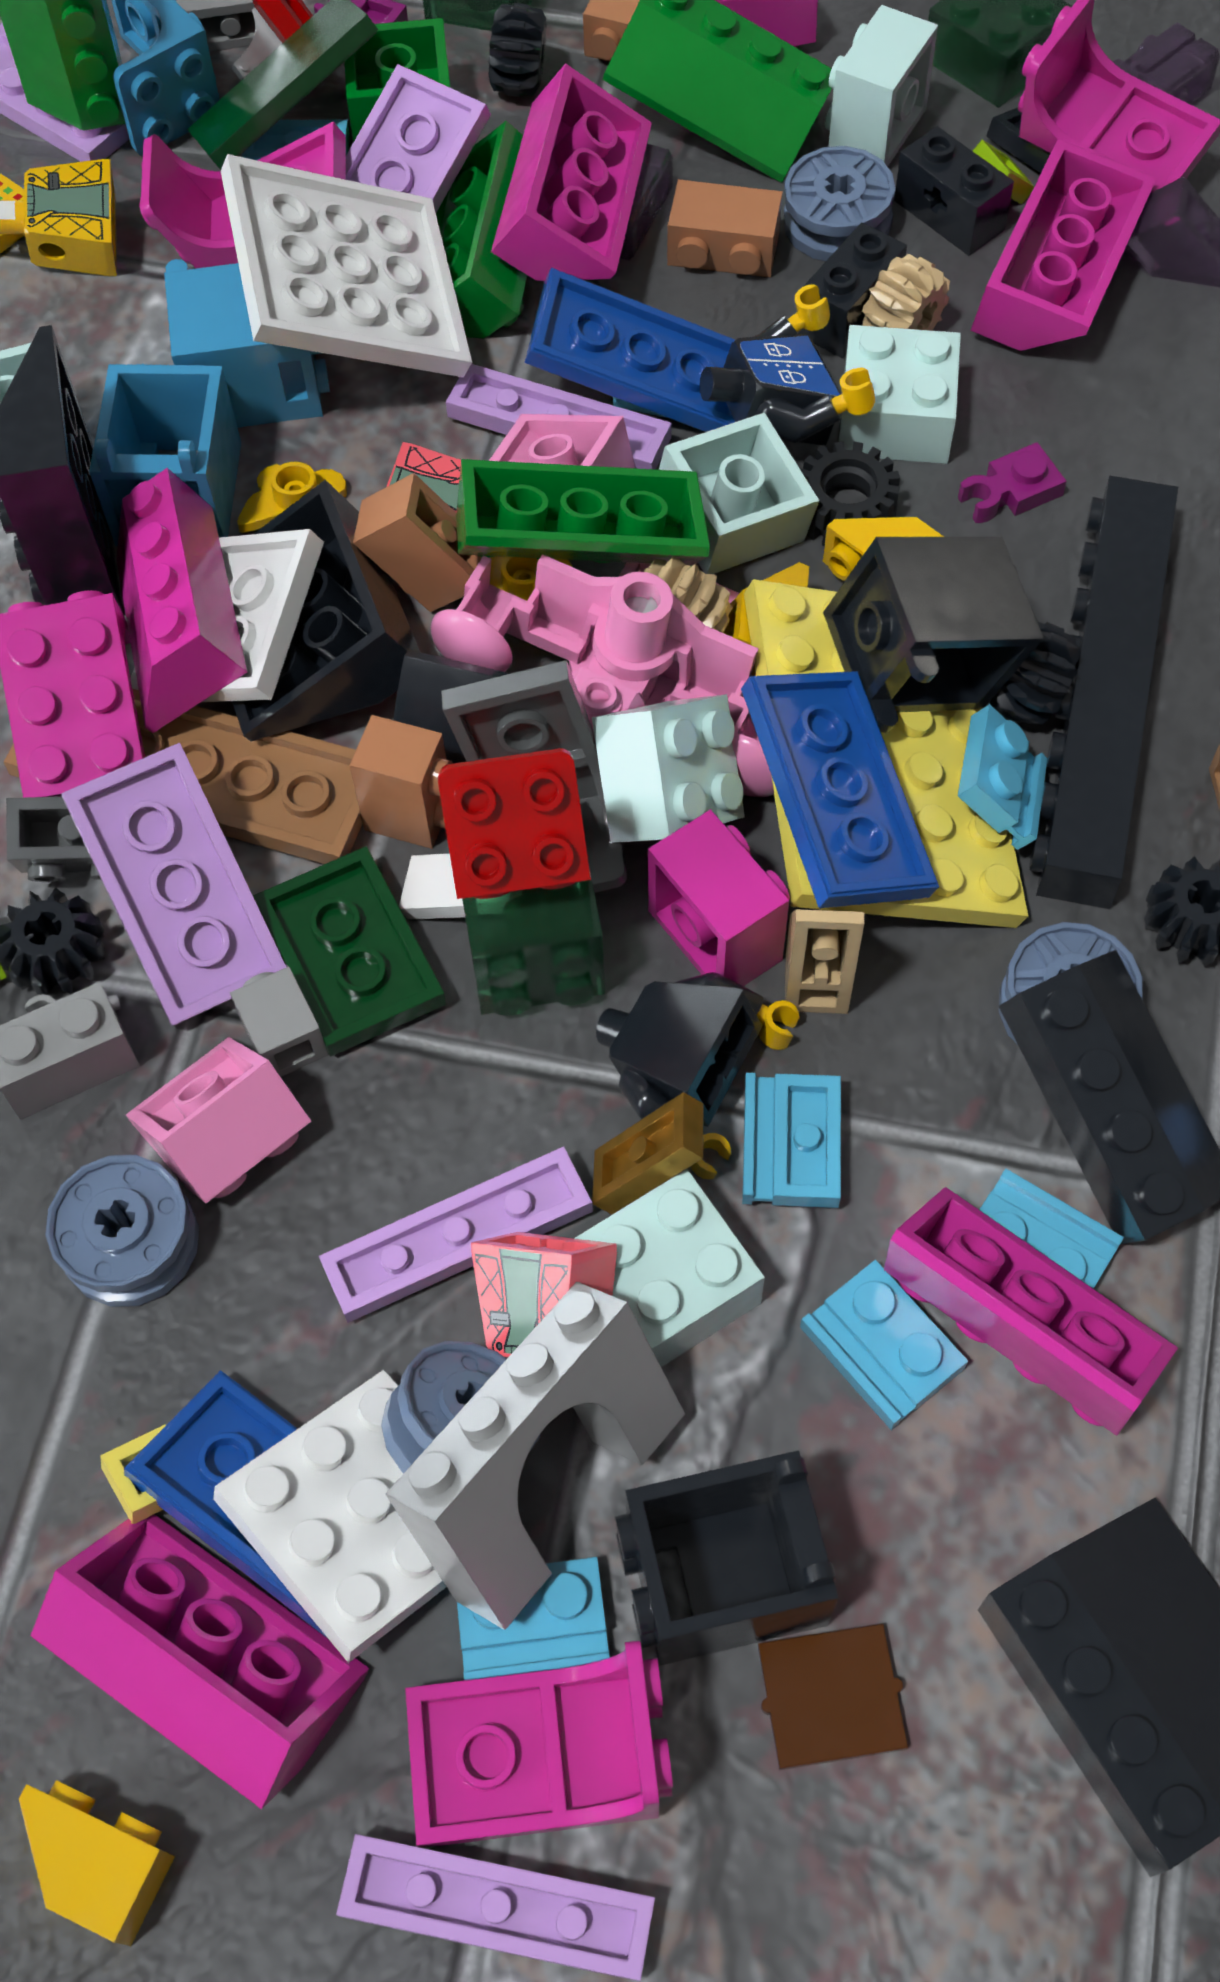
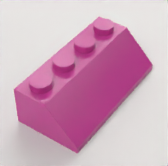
(572, 181)
(1062, 249)
(175, 599)
(1028, 1309)
(198, 1654)

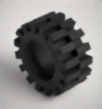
(853, 471)

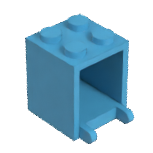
(213, 329)
(166, 410)

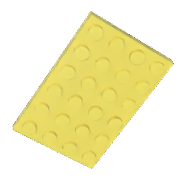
(927, 748)

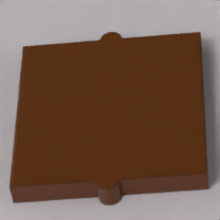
(831, 1697)

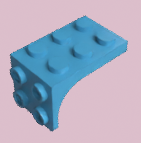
(171, 77)

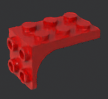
(513, 823)

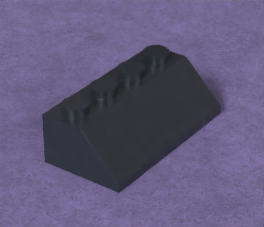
(1117, 1097)

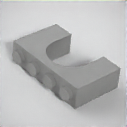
(465, 1484)

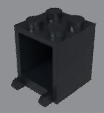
(932, 623)
(744, 1553)

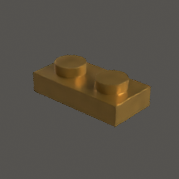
(648, 1153)

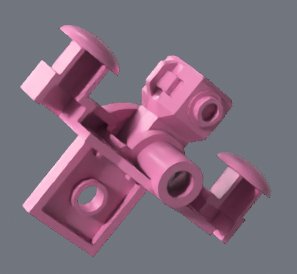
(622, 640)

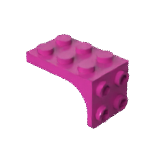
(1096, 105)
(191, 202)
(68, 691)
(537, 1751)

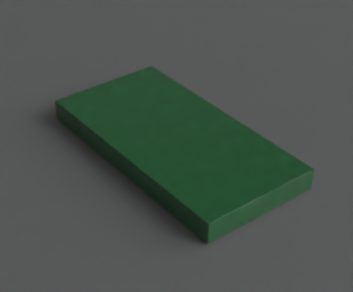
(282, 80)

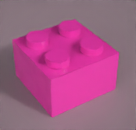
(717, 900)

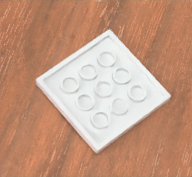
(343, 268)

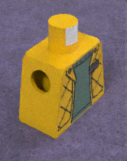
(67, 217)

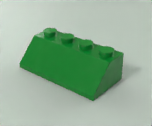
(66, 58)
(721, 79)
(468, 219)
(579, 512)

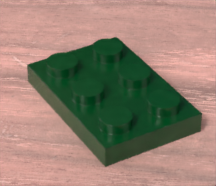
(350, 950)

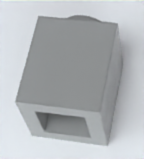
(279, 1021)

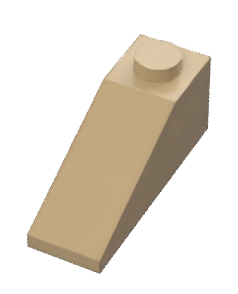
(822, 959)

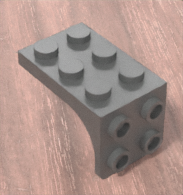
(533, 714)

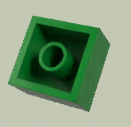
(411, 44)

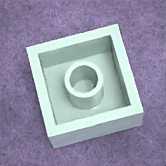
(882, 83)
(913, 390)
(748, 490)
(667, 766)
(679, 1266)

